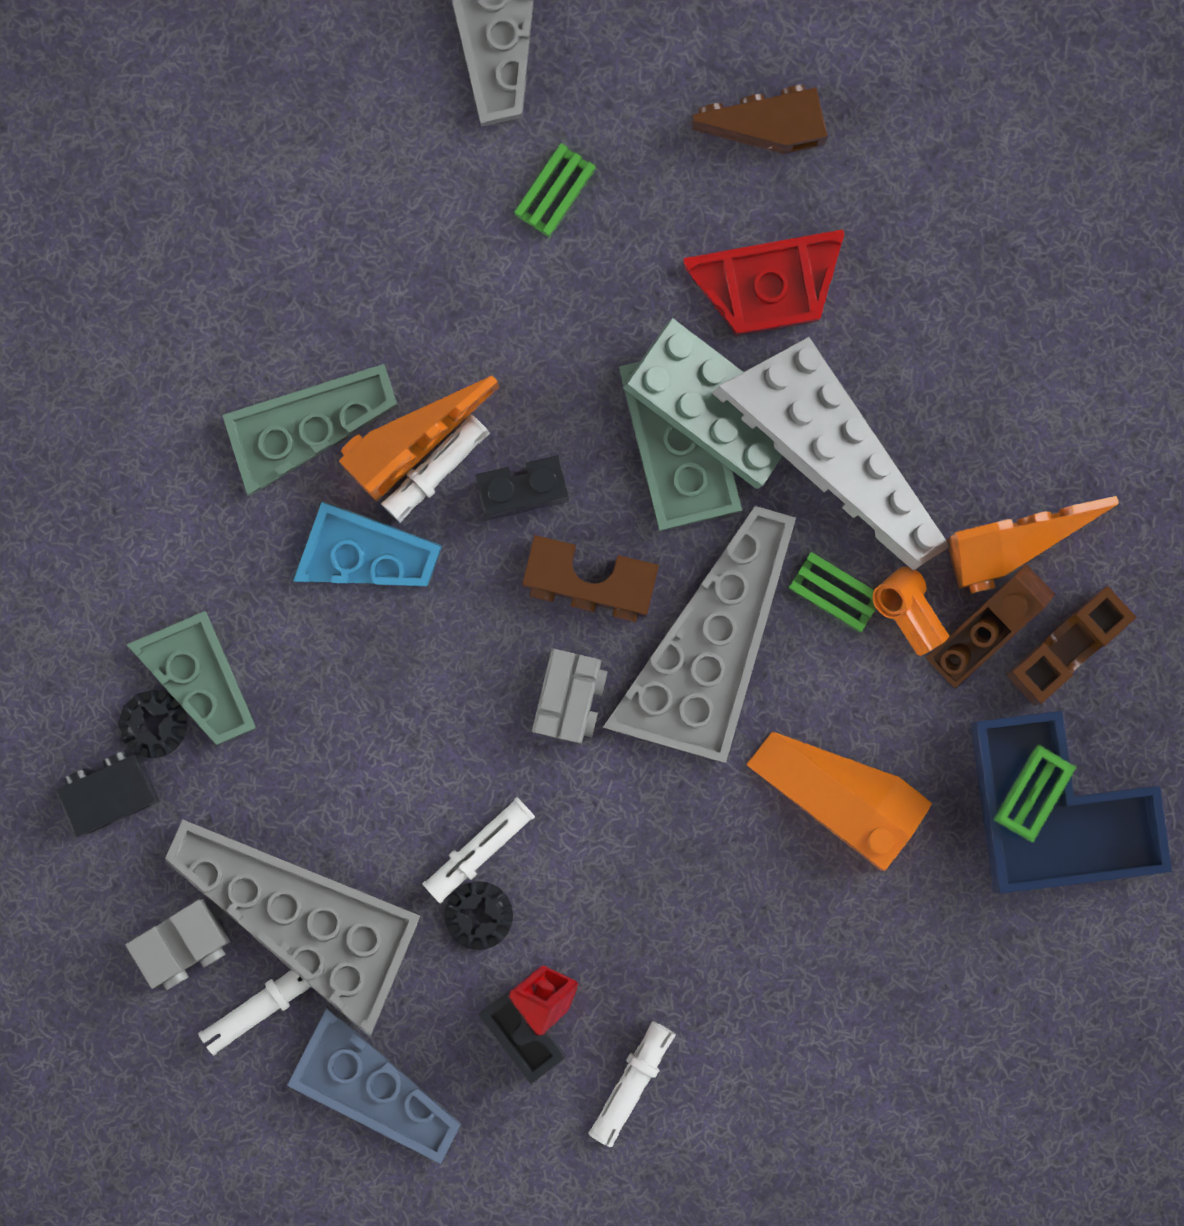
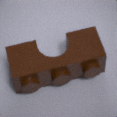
(552, 574)
(1070, 645)

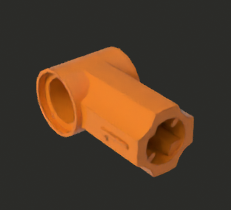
(904, 601)

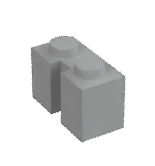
(178, 944)

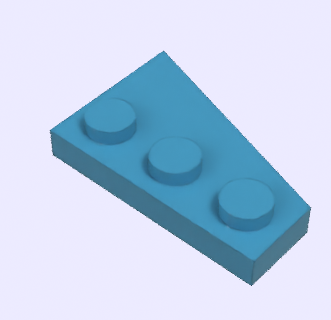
(363, 550)

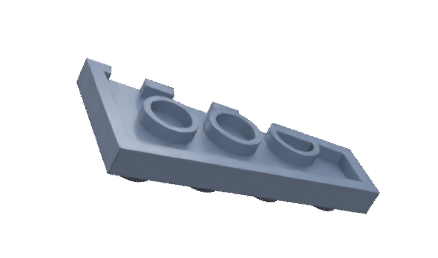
(365, 1086)

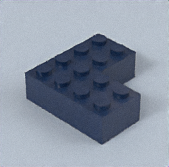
(1083, 835)

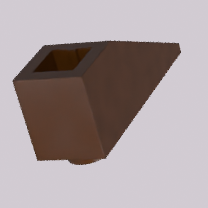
(773, 123)
(991, 626)

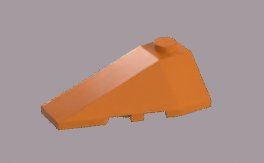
(1000, 547)

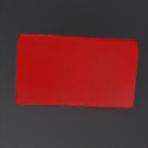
(544, 998)

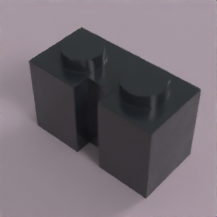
(536, 489)
(107, 794)
(527, 1049)

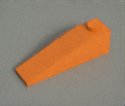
(397, 447)
(852, 800)

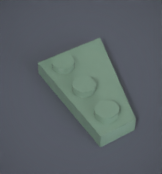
(198, 676)

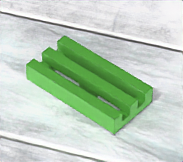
(575, 160)
(804, 572)
(1016, 824)

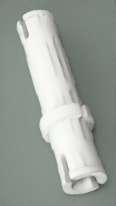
(423, 480)
(478, 850)
(254, 1010)
(640, 1069)

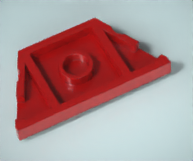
(769, 282)

